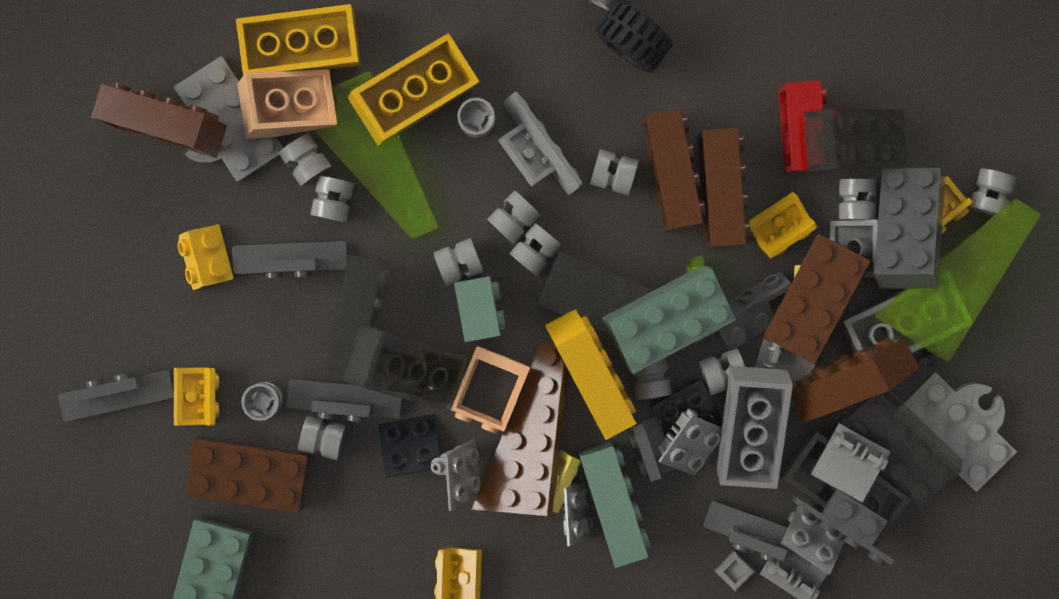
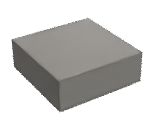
(734, 571)

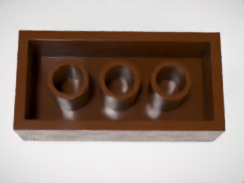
(159, 119)
(672, 169)
(722, 187)
(817, 299)
(853, 378)
(247, 474)

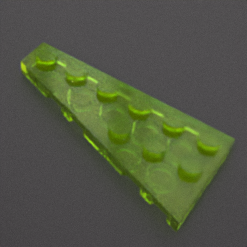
(381, 168)
(967, 278)

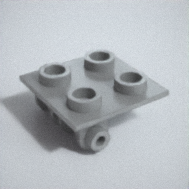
(776, 357)
(691, 445)
(851, 462)
(461, 473)
(578, 522)
(813, 541)
(795, 578)

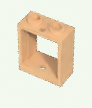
(467, 414)

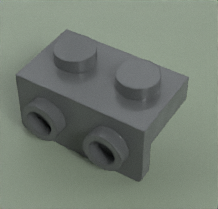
(647, 437)

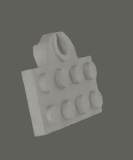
(217, 91)
(964, 426)

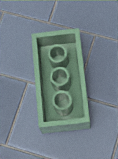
(479, 308)
(668, 319)
(613, 504)
(213, 560)

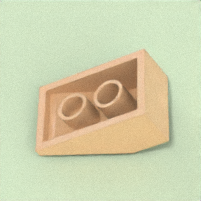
(286, 102)

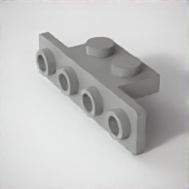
(534, 149)

